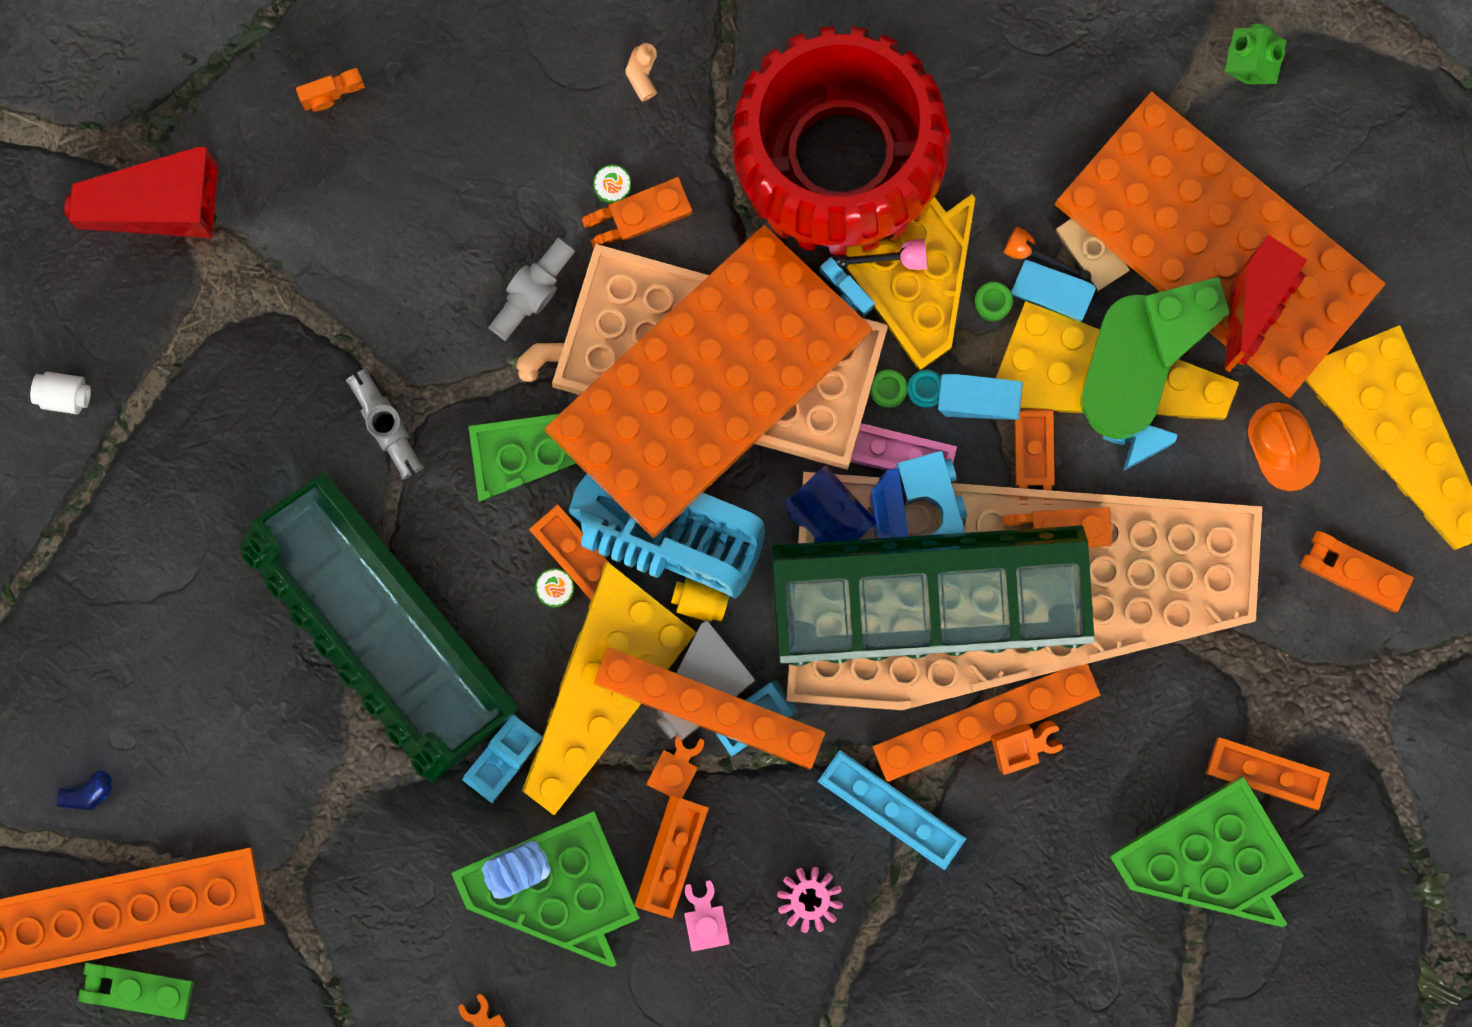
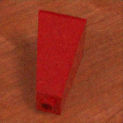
(155, 197)

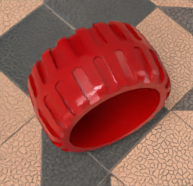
(832, 78)

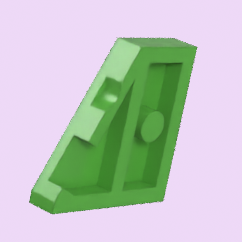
(1184, 316)

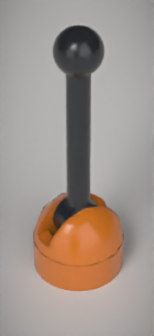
(1023, 245)

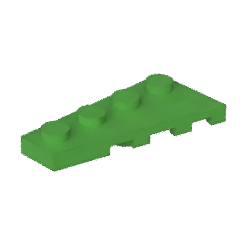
(514, 454)

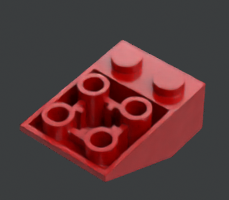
(1256, 295)

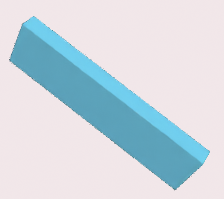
(892, 810)

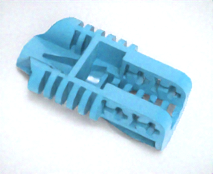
(691, 545)

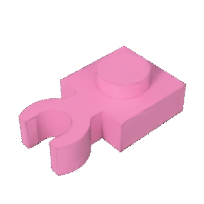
(706, 924)

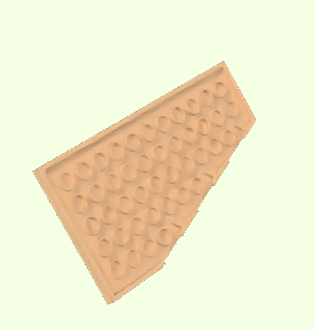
(1165, 579)

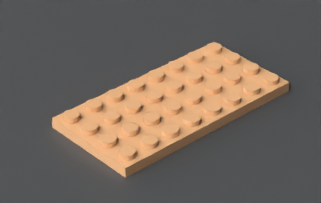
(632, 293)

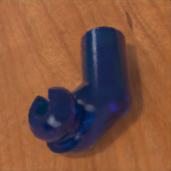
(89, 796)

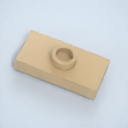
(1091, 255)

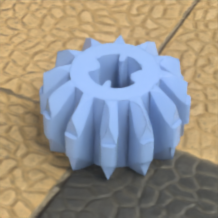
(516, 869)

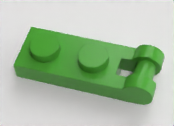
(137, 991)

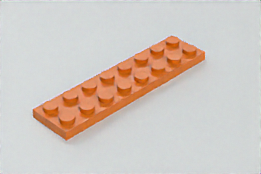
(129, 912)

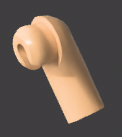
(638, 70)
(535, 357)

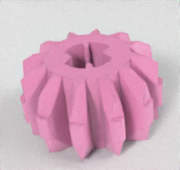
(799, 907)

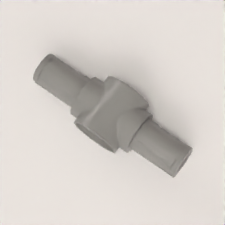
(531, 289)
(395, 440)

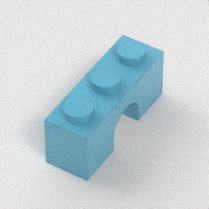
(930, 480)

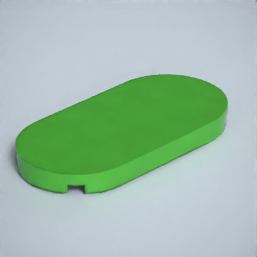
(1124, 372)

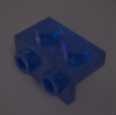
(829, 509)

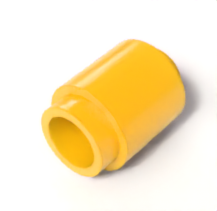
(699, 601)

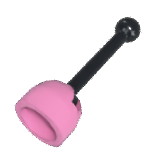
(911, 255)

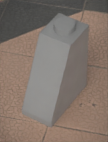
(713, 665)

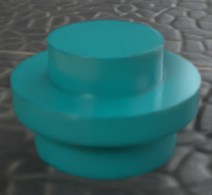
(924, 388)

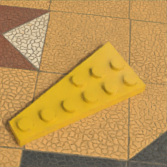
(1054, 355)
(1393, 418)
(588, 715)

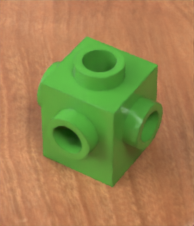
(1255, 55)

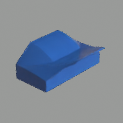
(888, 506)

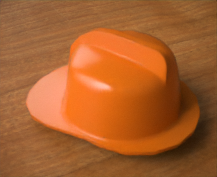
(1284, 446)

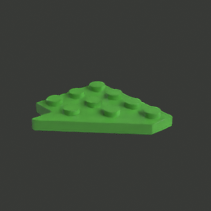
(1213, 857)
(576, 900)

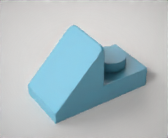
(1145, 444)

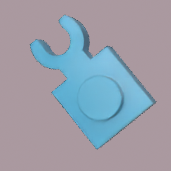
(847, 288)

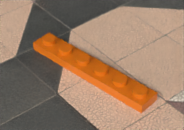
(709, 708)
(977, 723)

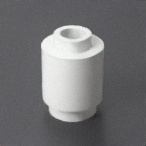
(60, 392)

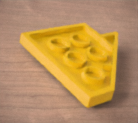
(920, 303)

